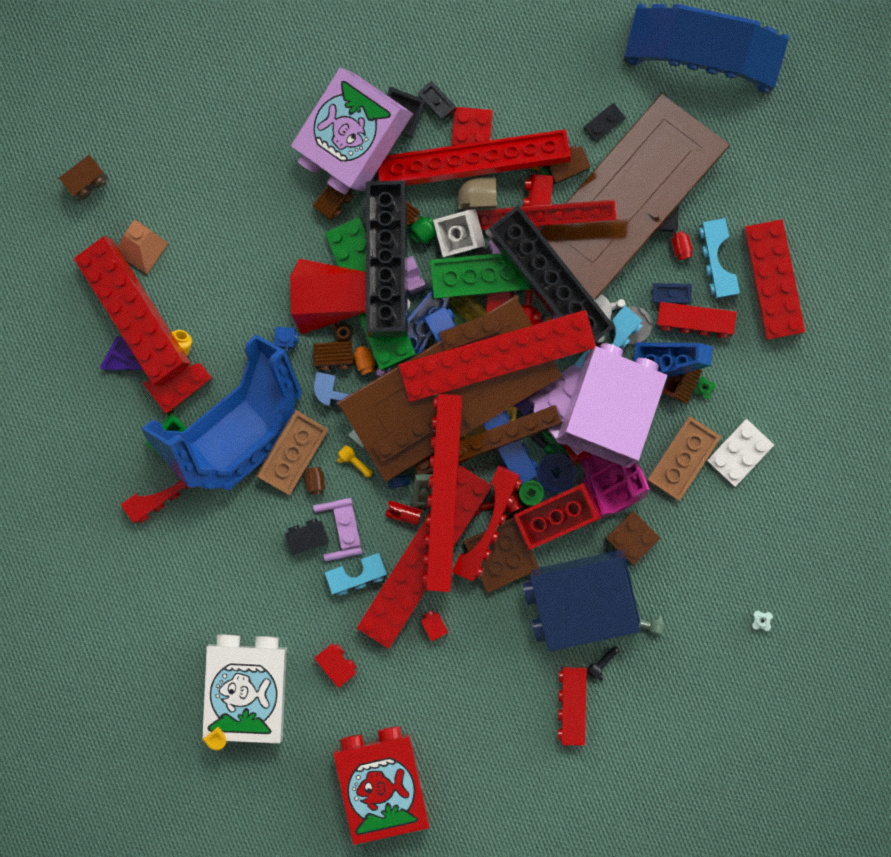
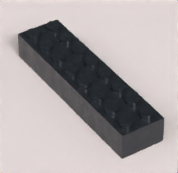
(386, 259)
(545, 270)

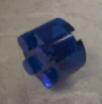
(548, 480)

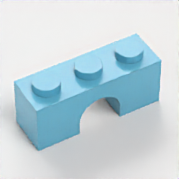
(372, 570)

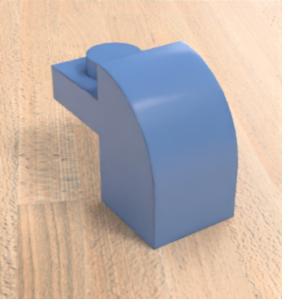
(324, 388)

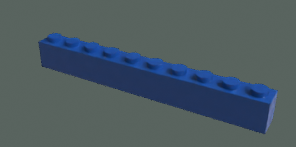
(512, 455)

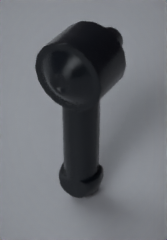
(595, 670)

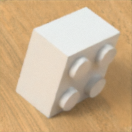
(459, 232)

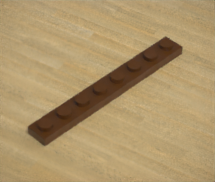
(501, 436)

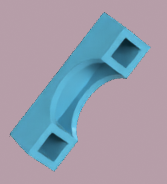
(723, 283)
(625, 323)

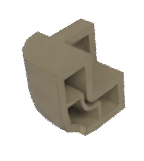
(477, 194)

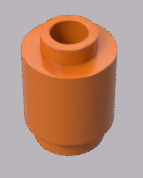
(364, 360)

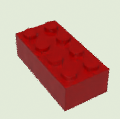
(557, 516)

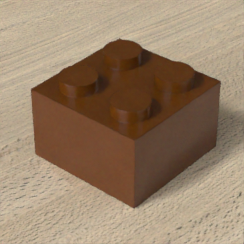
(84, 178)
(633, 537)

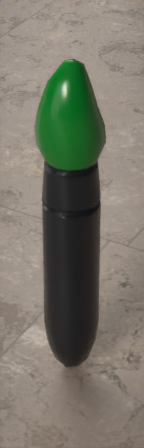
(542, 443)

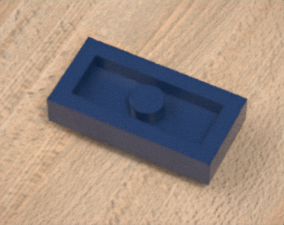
(672, 293)

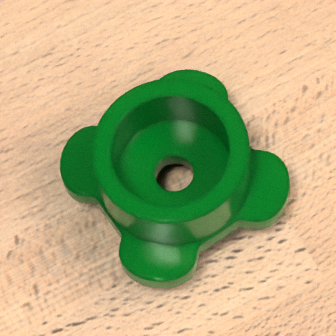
(699, 388)

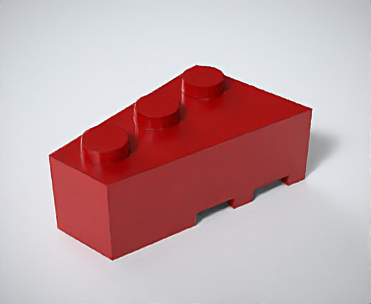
(180, 387)

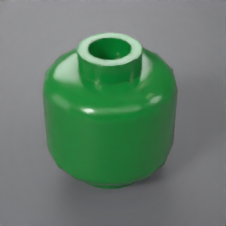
(423, 230)

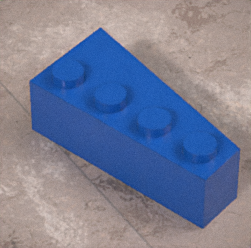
(417, 328)
(675, 357)

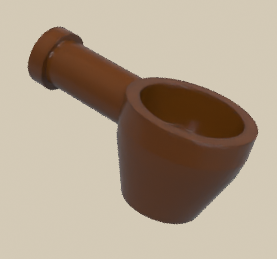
(337, 328)

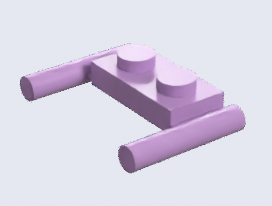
(346, 528)

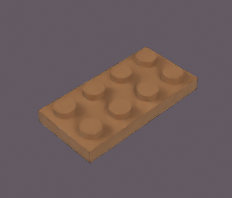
(292, 452)
(684, 458)

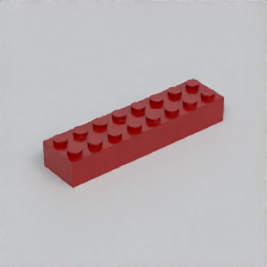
(132, 311)

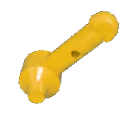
(347, 454)

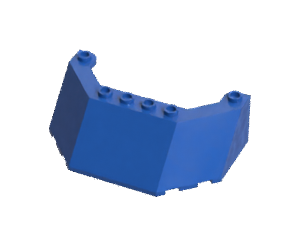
(707, 42)
(238, 429)

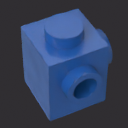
(286, 337)

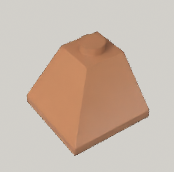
(141, 246)

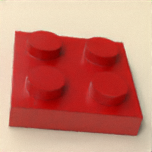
(471, 125)

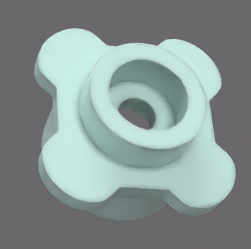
(757, 620)

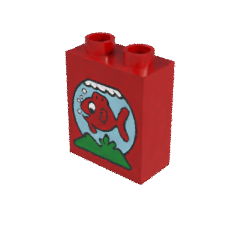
(380, 786)

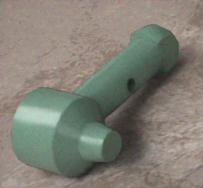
(655, 626)

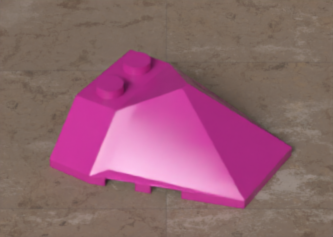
(614, 485)

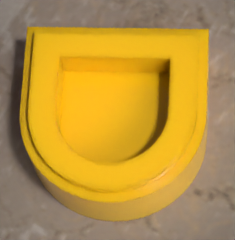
(216, 739)

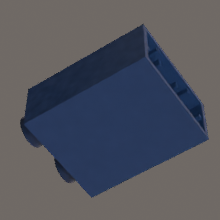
(583, 601)

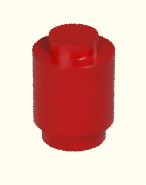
(681, 245)

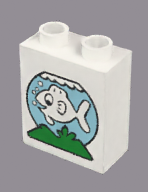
(245, 689)

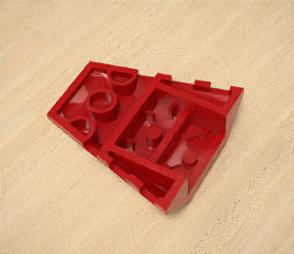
(325, 294)

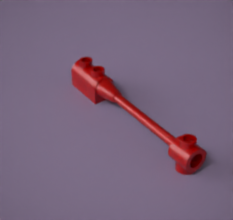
(539, 194)

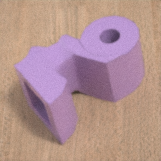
(415, 283)

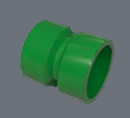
(531, 492)

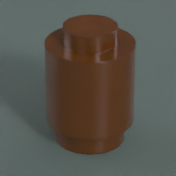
(314, 480)

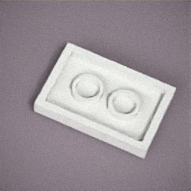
(740, 452)

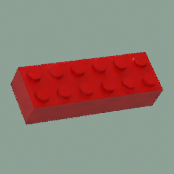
(773, 279)

